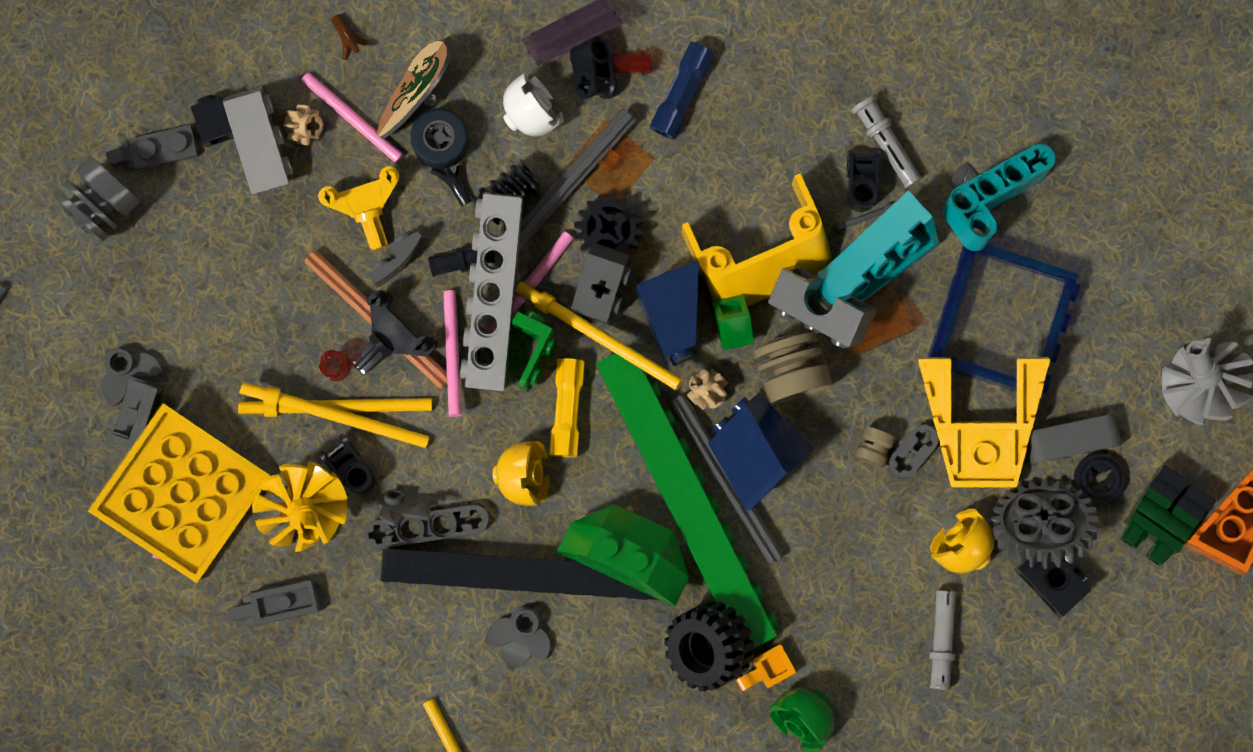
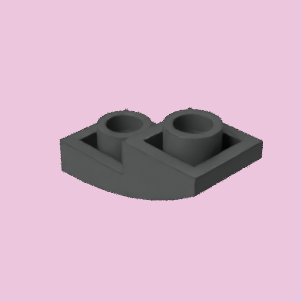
(404, 249)

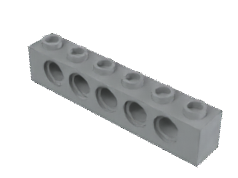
(493, 374)

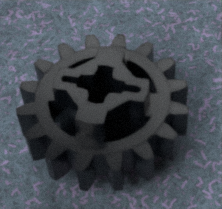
(621, 219)

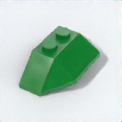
(629, 551)

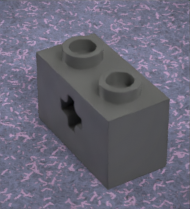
(604, 265)

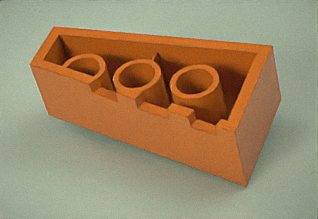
(1229, 531)

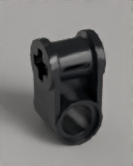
(592, 67)
(864, 174)
(344, 461)

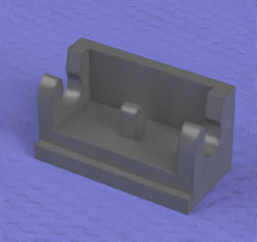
(137, 409)

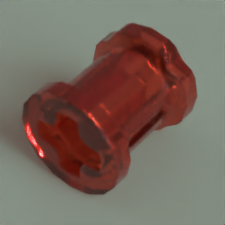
(324, 364)

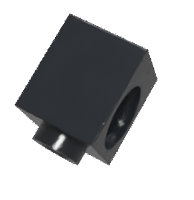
(212, 120)

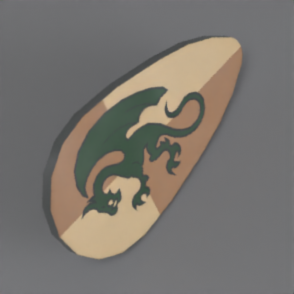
(415, 87)

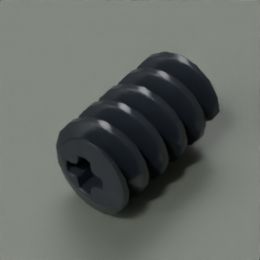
(518, 184)

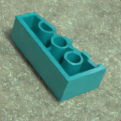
(880, 252)

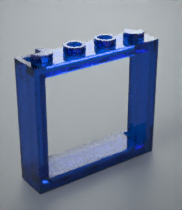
(1059, 321)

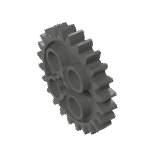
(1044, 523)

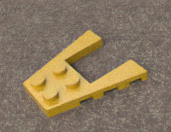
(984, 450)

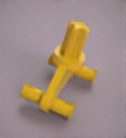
(364, 204)

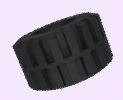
(690, 654)

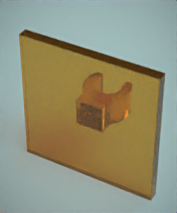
(617, 169)

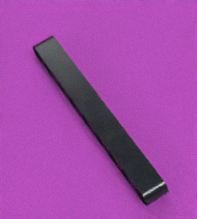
(501, 574)

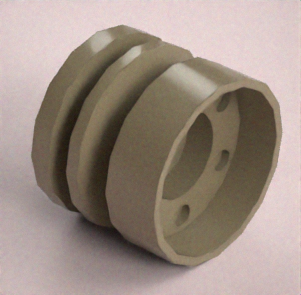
(792, 367)

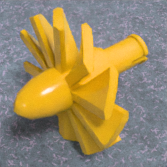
(312, 505)

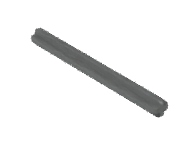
(575, 174)
(751, 518)

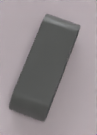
(1073, 439)

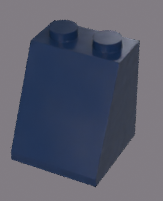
(672, 311)
(757, 448)

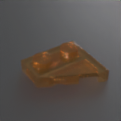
(888, 322)

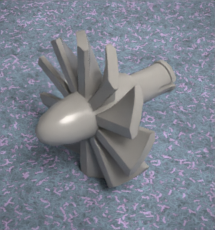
(1197, 382)

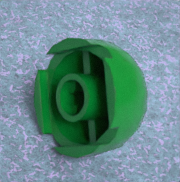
(809, 718)

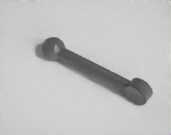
(841, 225)

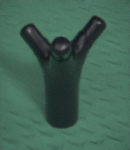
(454, 182)

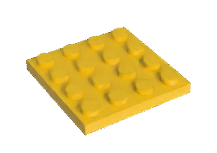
(179, 493)

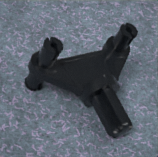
(389, 335)

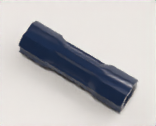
(672, 109)

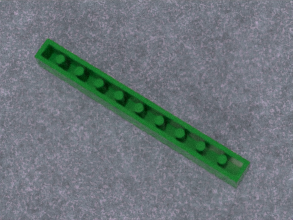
(684, 495)

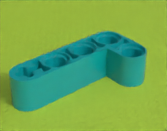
(1001, 189)

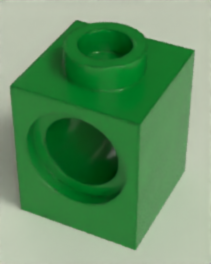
(732, 322)

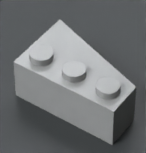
(257, 139)

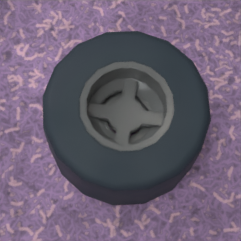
(434, 129)

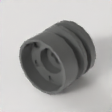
(96, 199)

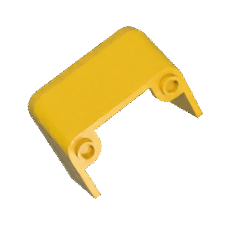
(759, 274)

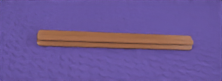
(358, 301)

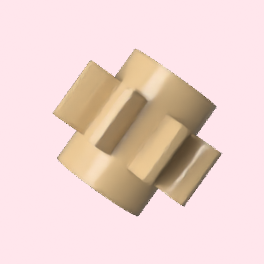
(303, 124)
(707, 389)

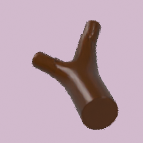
(347, 37)

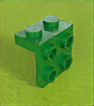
(534, 327)

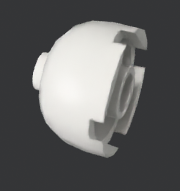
(529, 107)

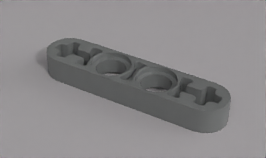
(427, 531)

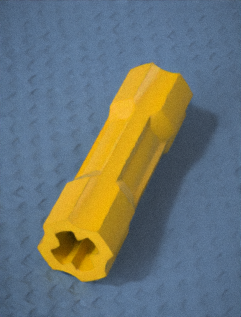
(565, 432)

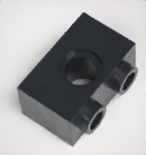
(1060, 598)

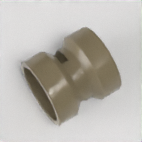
(874, 447)

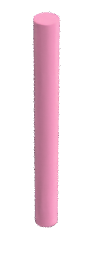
(351, 116)
(540, 271)
(452, 353)

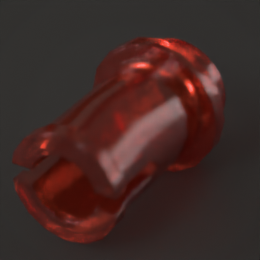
(632, 63)

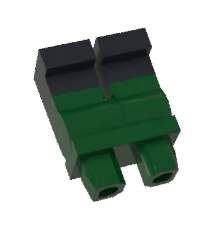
(1163, 526)

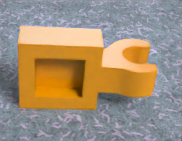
(770, 668)

